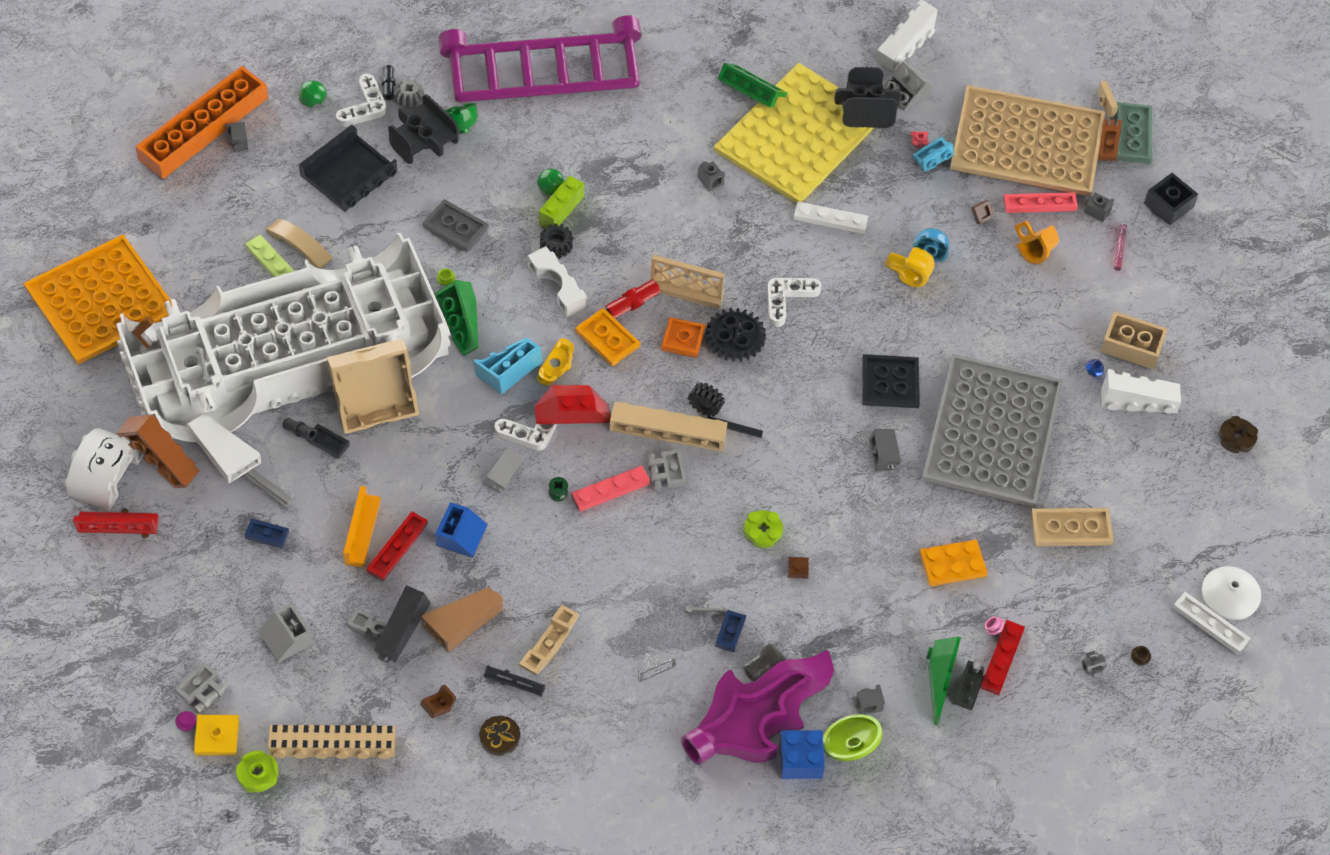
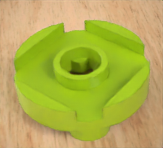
(763, 518)
(253, 782)

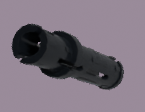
(492, 672)

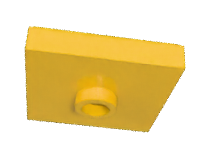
(216, 735)

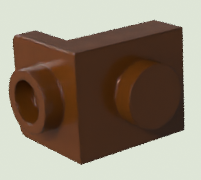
(439, 703)

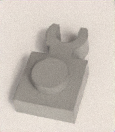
(364, 622)

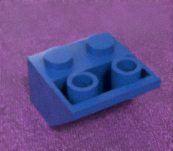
(460, 530)

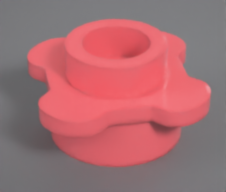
(919, 139)

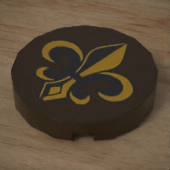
(499, 735)

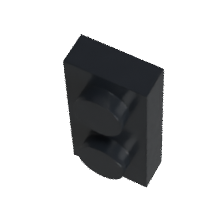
(329, 441)

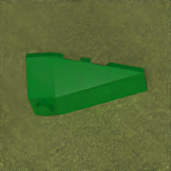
(460, 313)
(940, 668)

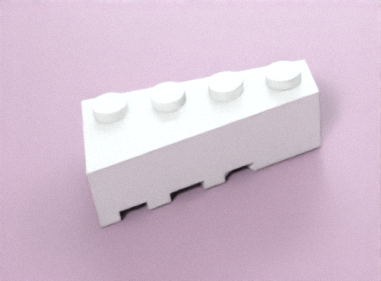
(908, 36)

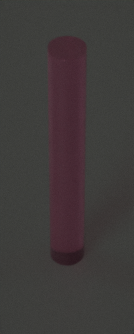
(1120, 247)

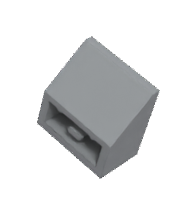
(911, 84)
(286, 633)

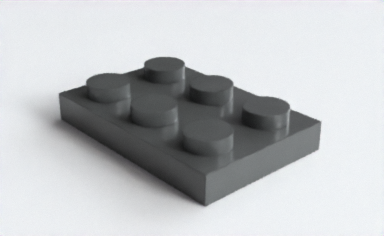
(455, 225)

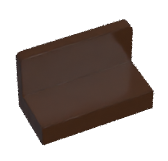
(139, 331)

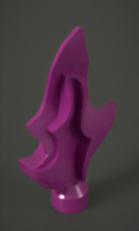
(752, 713)

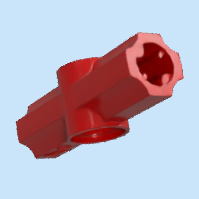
(633, 298)

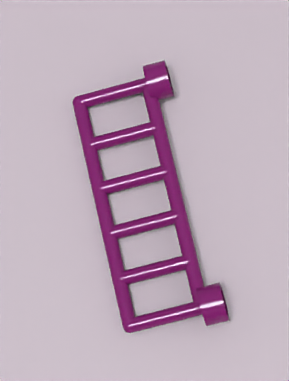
(625, 31)

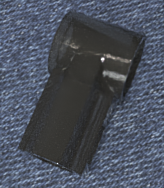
(767, 658)

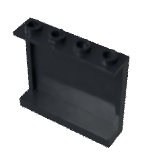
(347, 169)

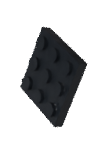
(890, 381)

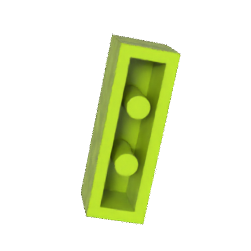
(561, 202)

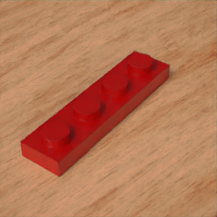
(397, 546)
(1002, 657)

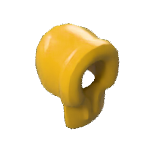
(914, 269)

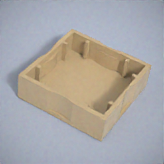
(373, 385)

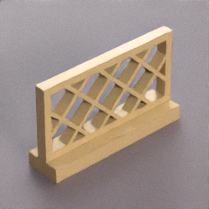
(691, 289)

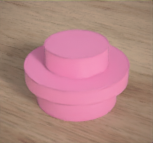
(994, 625)

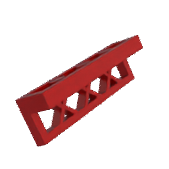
(116, 522)

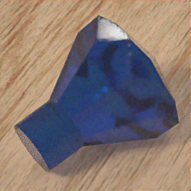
(1094, 367)

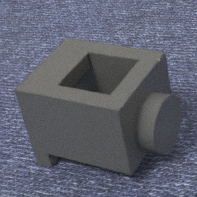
(237, 136)
(710, 175)
(1098, 206)
(869, 700)

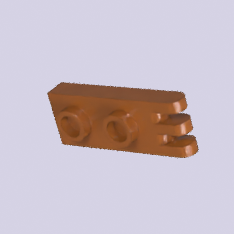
(1110, 140)

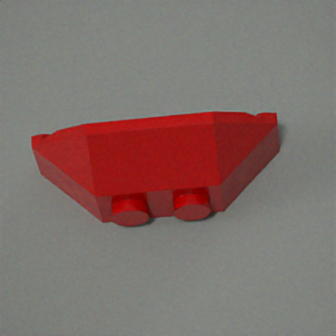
(571, 406)

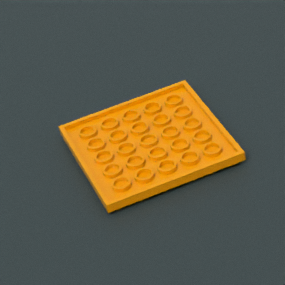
(90, 293)

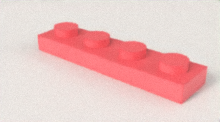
(1040, 202)
(610, 488)

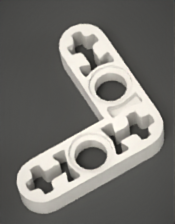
(371, 103)
(784, 291)
(531, 437)

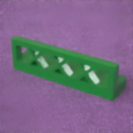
(751, 84)

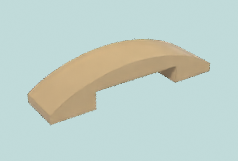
(300, 241)
(551, 641)

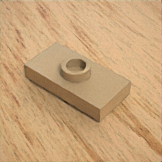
(1107, 99)

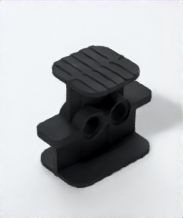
(866, 101)
(423, 128)

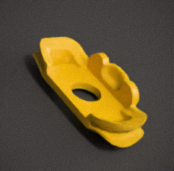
(563, 353)

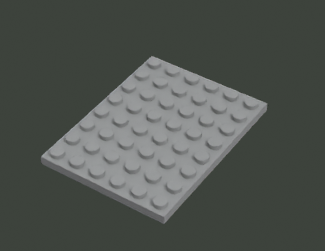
(993, 430)

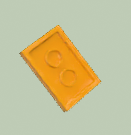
(607, 337)
(953, 562)

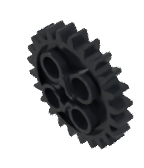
(720, 334)

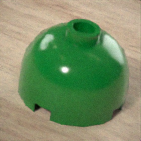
(465, 116)

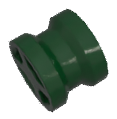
(558, 494)

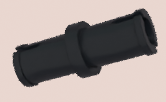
(388, 82)
(299, 429)

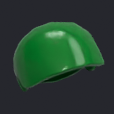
(312, 93)
(550, 181)

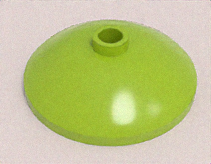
(852, 737)

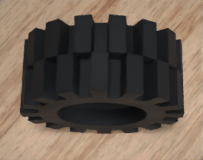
(557, 232)
(706, 399)

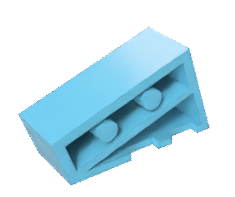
(509, 366)

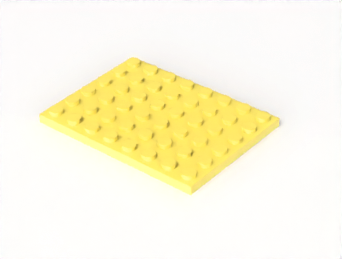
(795, 140)

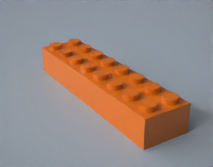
(201, 122)

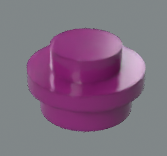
(185, 721)

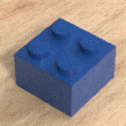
(802, 754)

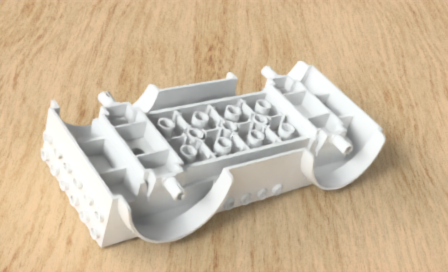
(275, 335)

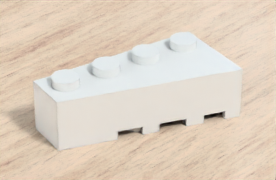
(1139, 394)

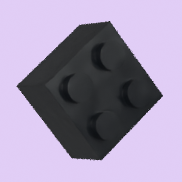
(1171, 198)

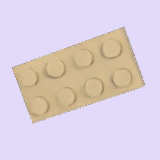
(1072, 527)

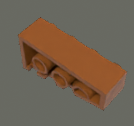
(159, 449)

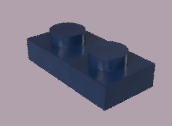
(266, 533)
(730, 631)

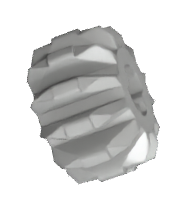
(409, 93)

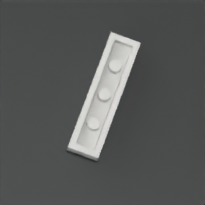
(831, 217)
(1211, 623)

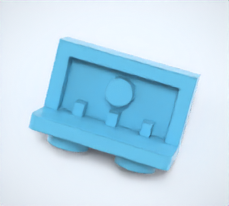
(933, 154)

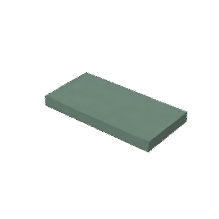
(1136, 133)

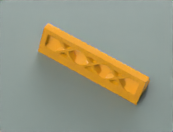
(361, 528)

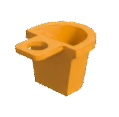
(1038, 245)

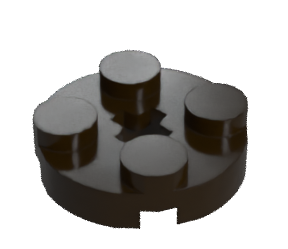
(1241, 426)

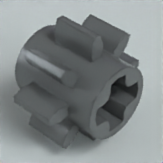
(1094, 663)

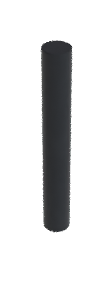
(741, 428)

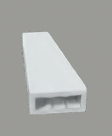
(223, 448)

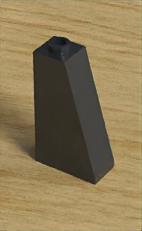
(401, 624)

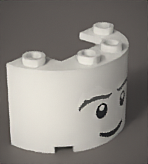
(99, 467)

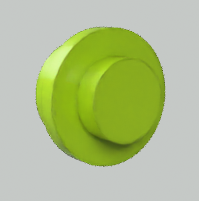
(445, 277)

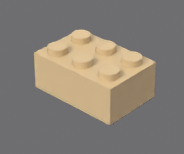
(1133, 340)

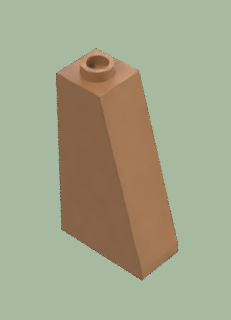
(461, 618)

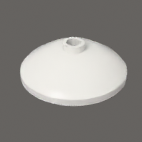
(1230, 601)

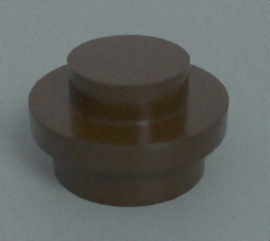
(1141, 655)

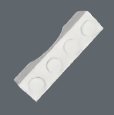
(545, 266)

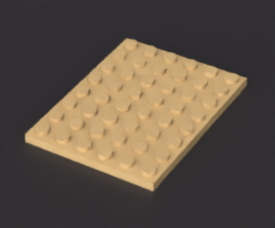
(1028, 140)

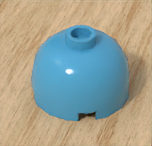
(934, 242)

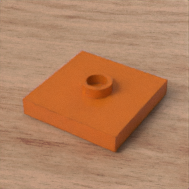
(683, 337)

